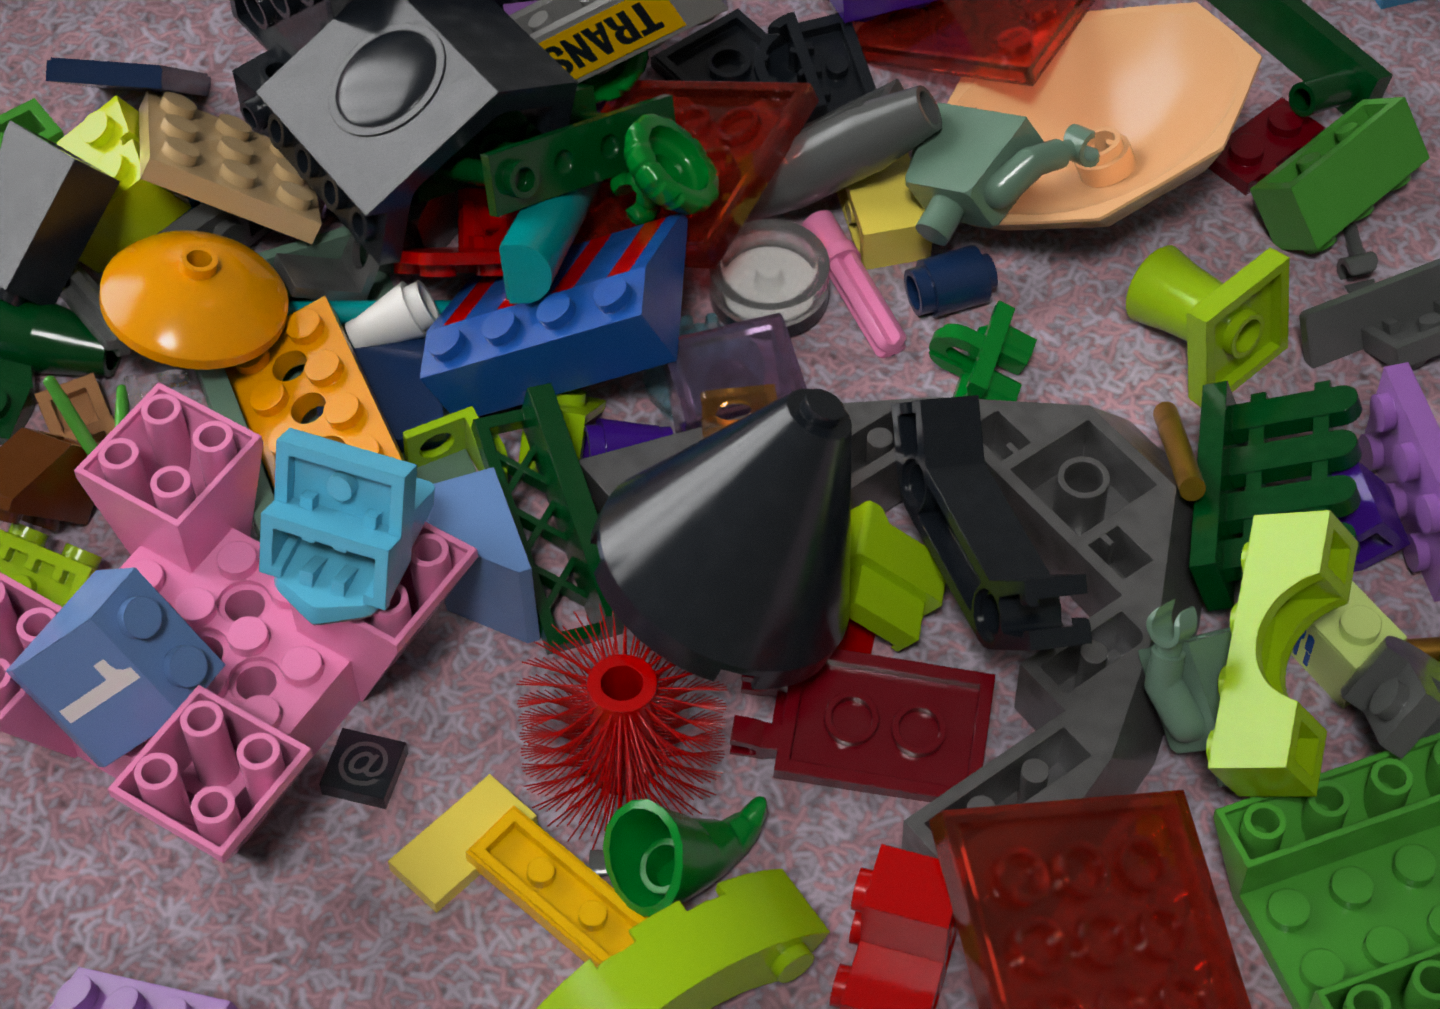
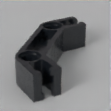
(975, 532)

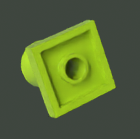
(1227, 325)

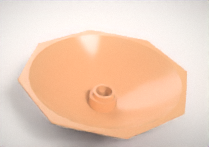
(1153, 88)

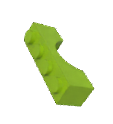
(1291, 577)

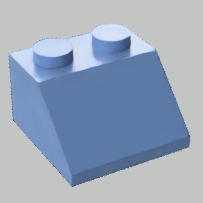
(500, 581)

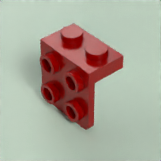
(477, 243)

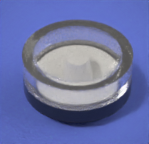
(771, 271)

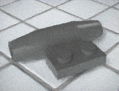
(849, 146)

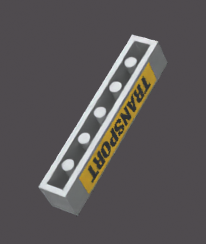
(599, 34)

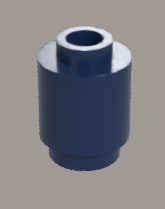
(950, 281)

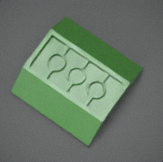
(1345, 882)

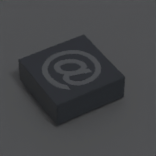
(363, 768)

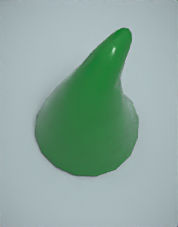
(669, 857)

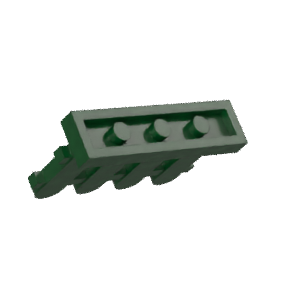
(1230, 465)

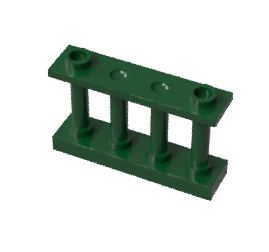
(529, 167)

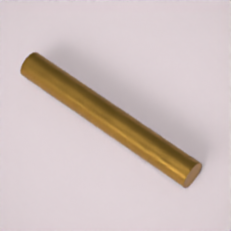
(1179, 451)

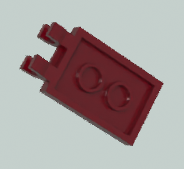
(874, 726)

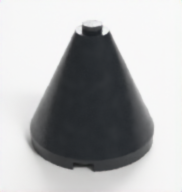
(739, 545)

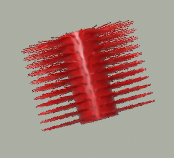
(619, 727)

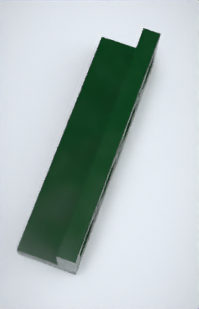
(569, 504)

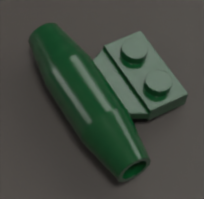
(42, 342)

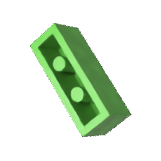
(1340, 174)

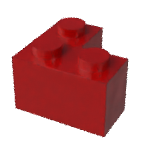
(901, 935)

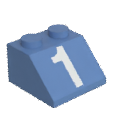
(114, 664)

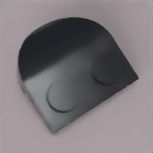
(816, 53)

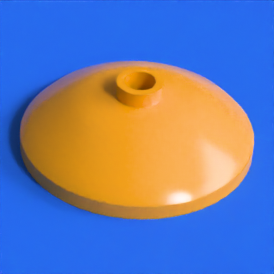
(193, 300)

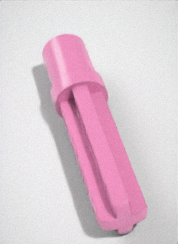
(857, 286)

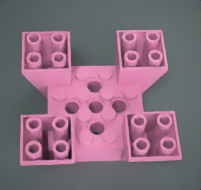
(183, 503)

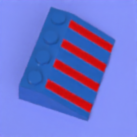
(601, 319)

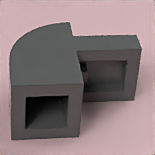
(1398, 694)

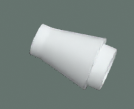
(396, 317)

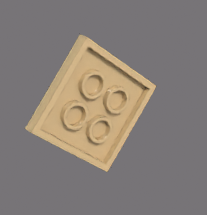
(223, 165)

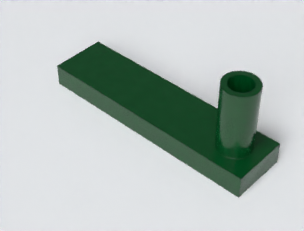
(1328, 62)

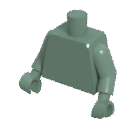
(983, 165)
(1184, 676)

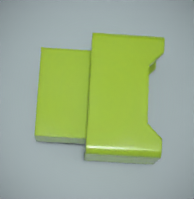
(890, 578)

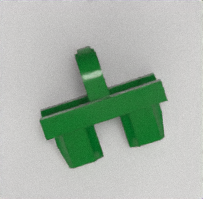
(987, 347)

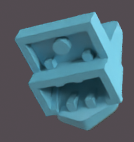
(340, 526)

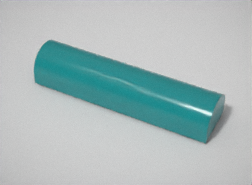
(541, 241)

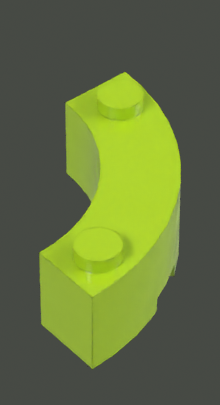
(703, 956)

